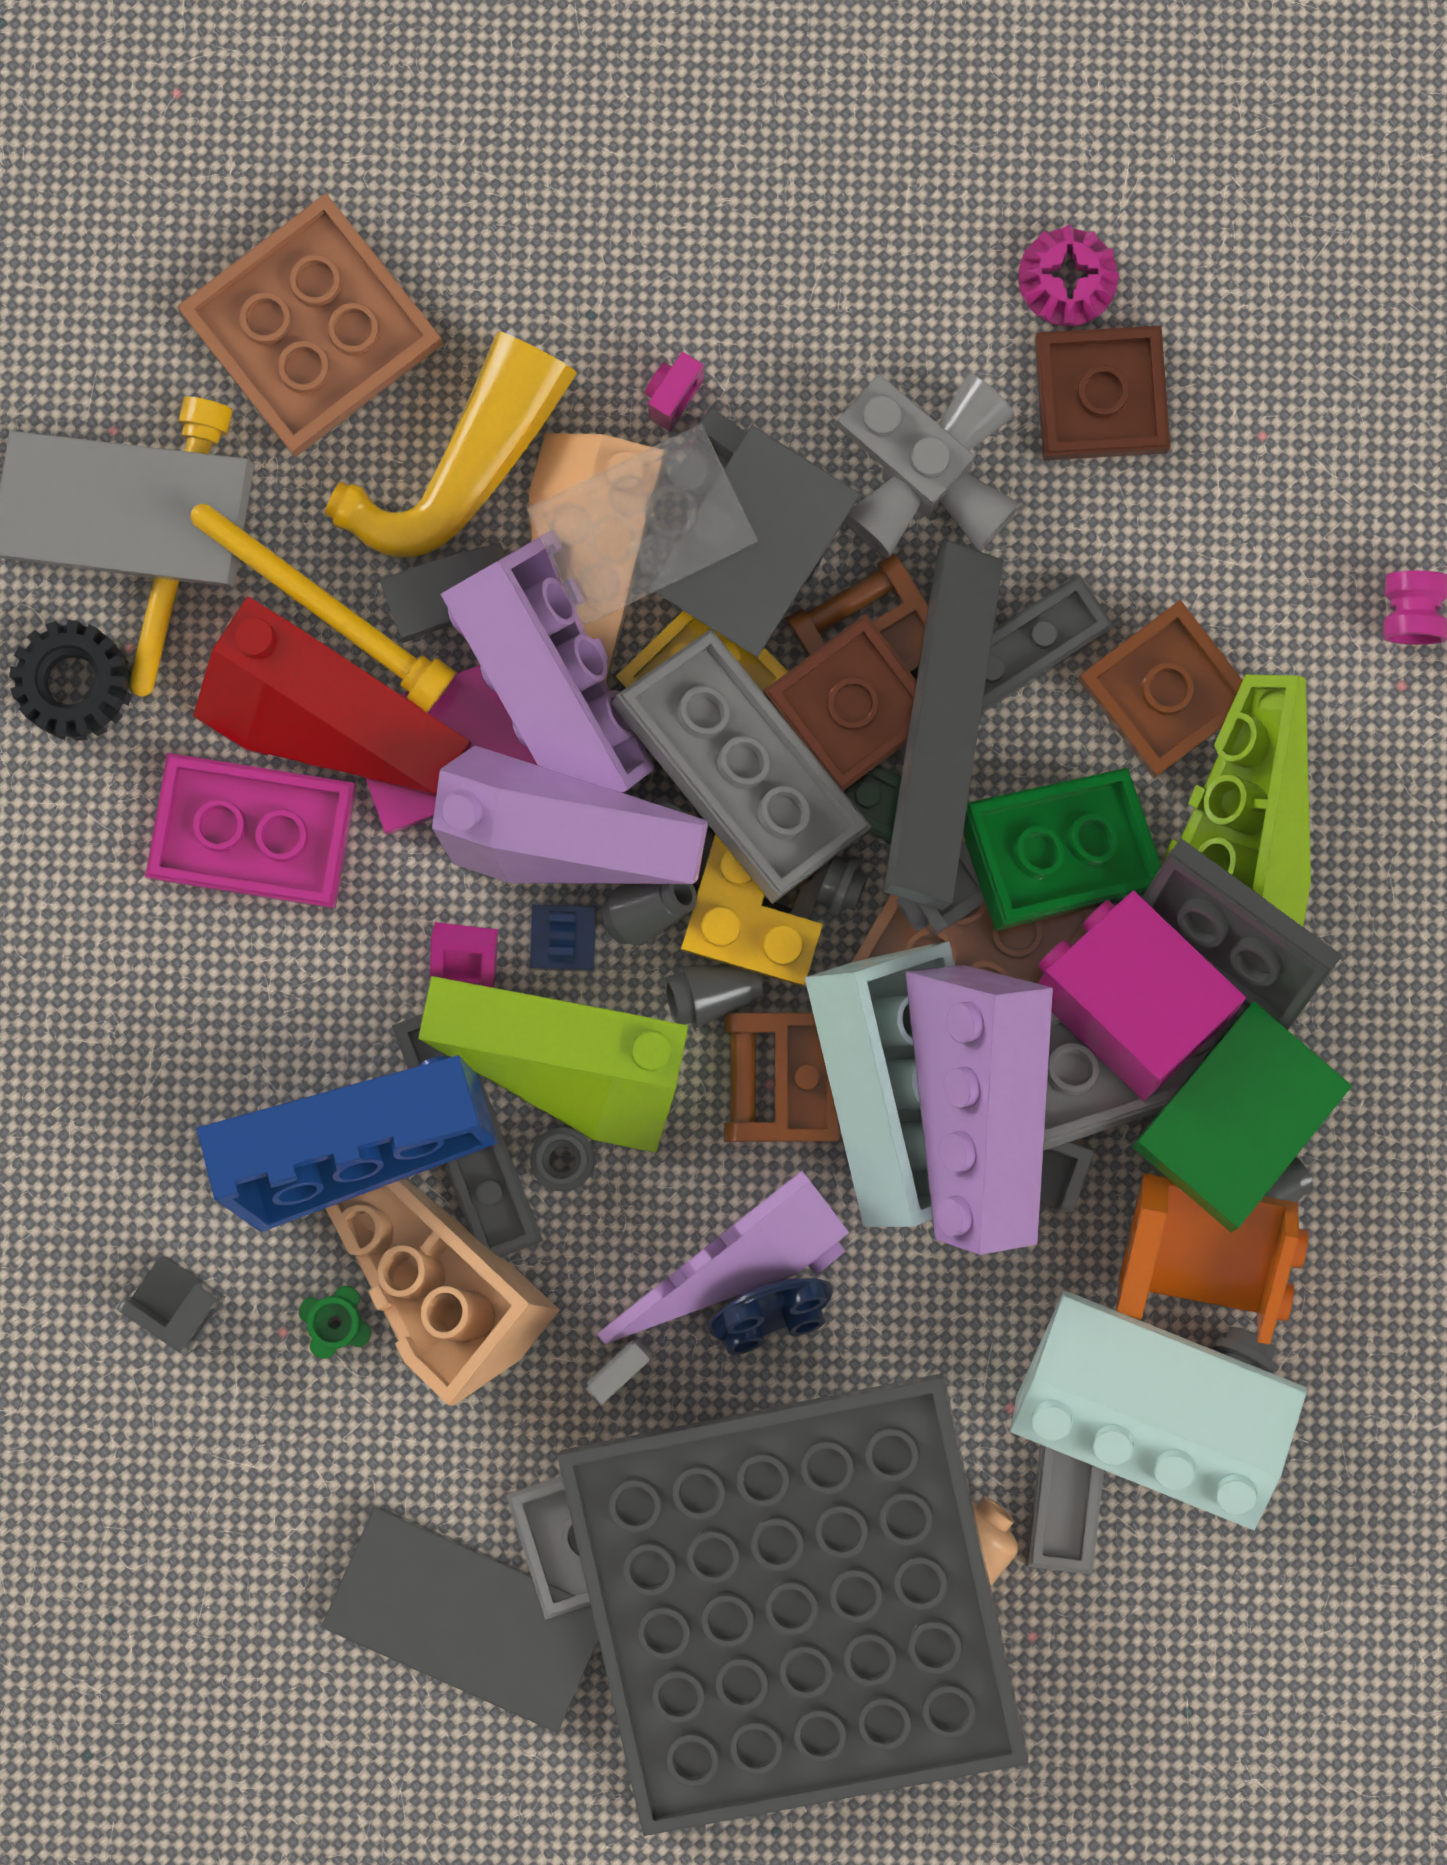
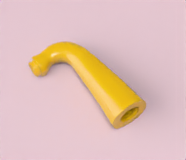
(498, 423)

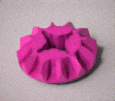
(1047, 294)

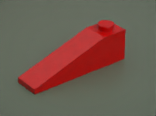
(305, 703)

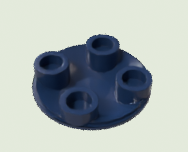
(770, 1307)

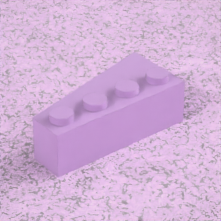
(546, 669)
(981, 1102)

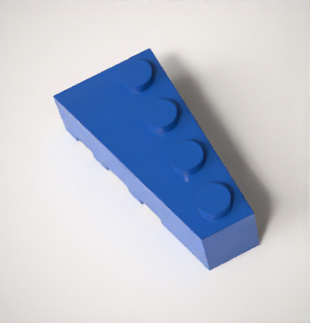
(345, 1141)

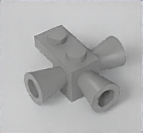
(926, 462)

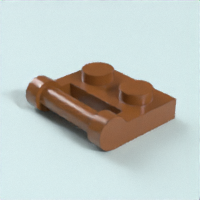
(900, 627)
(802, 1085)

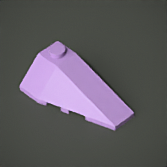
(556, 828)
(766, 1245)

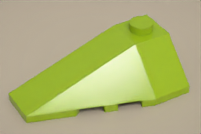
(577, 1062)

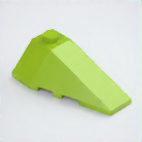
(1257, 794)

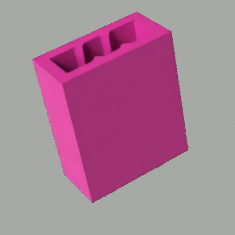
(1138, 993)

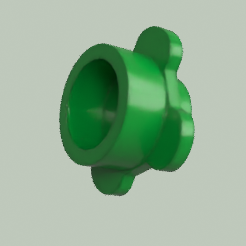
(317, 1316)

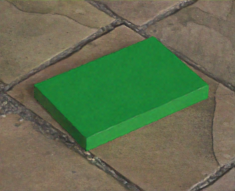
(1060, 848)
(1242, 1116)

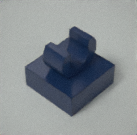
(563, 938)

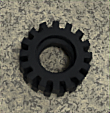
(44, 653)

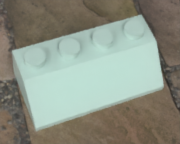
(874, 1082)
(1158, 1410)

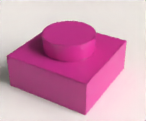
(673, 389)
(464, 953)

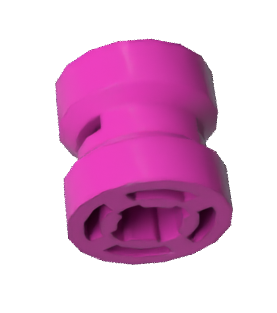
(1416, 599)

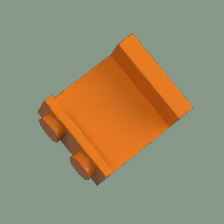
(1191, 1256)

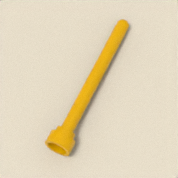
(202, 427)
(420, 677)

